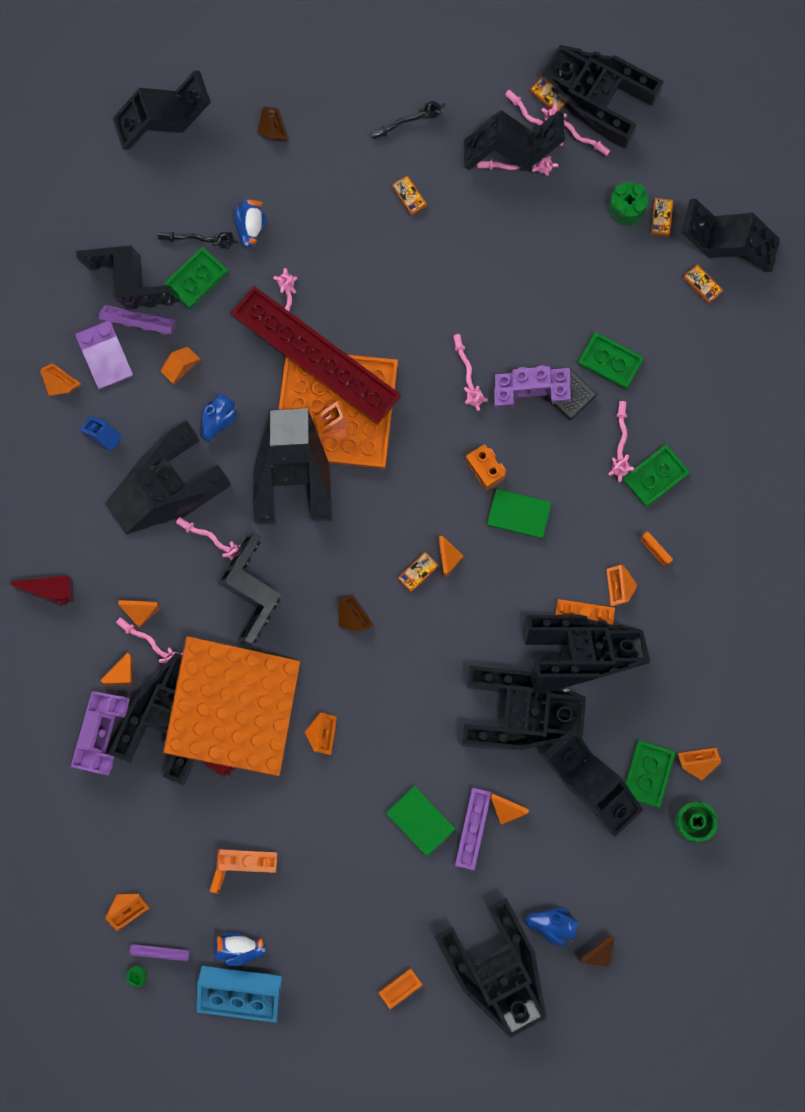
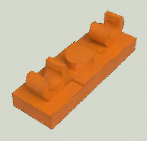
(592, 611)
(246, 861)

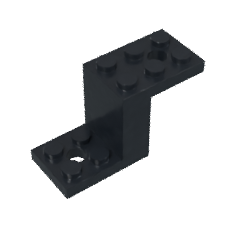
(161, 110)
(514, 140)
(730, 235)
(128, 277)
(250, 589)
(593, 782)

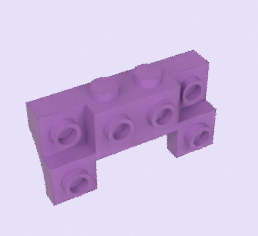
(531, 383)
(96, 732)

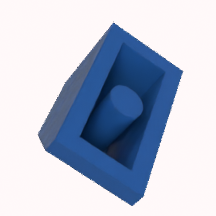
(101, 433)

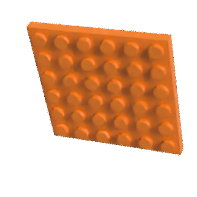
(362, 440)
(231, 707)

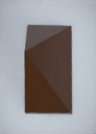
(272, 124)
(352, 615)
(600, 954)

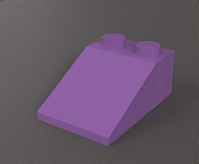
(104, 355)

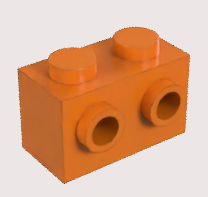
(485, 467)

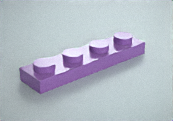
(137, 319)
(473, 829)

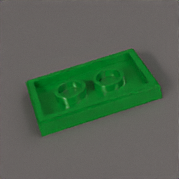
(196, 277)
(610, 361)
(656, 476)
(519, 514)
(649, 773)
(420, 821)

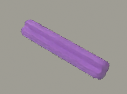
(159, 952)

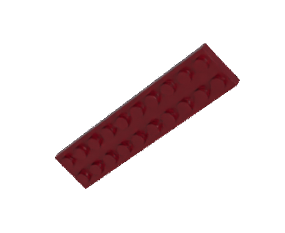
(316, 355)

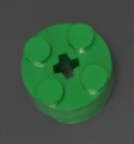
(628, 203)
(707, 822)

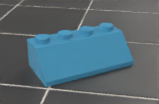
(238, 994)

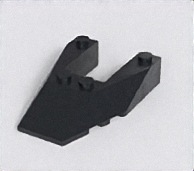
(590, 83)
(291, 456)
(154, 490)
(593, 647)
(153, 710)
(530, 716)
(504, 981)

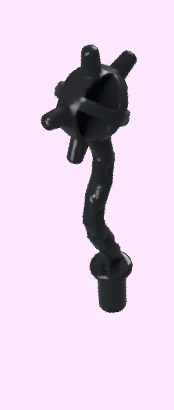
(431, 109)
(224, 239)

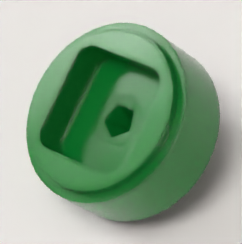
(136, 976)

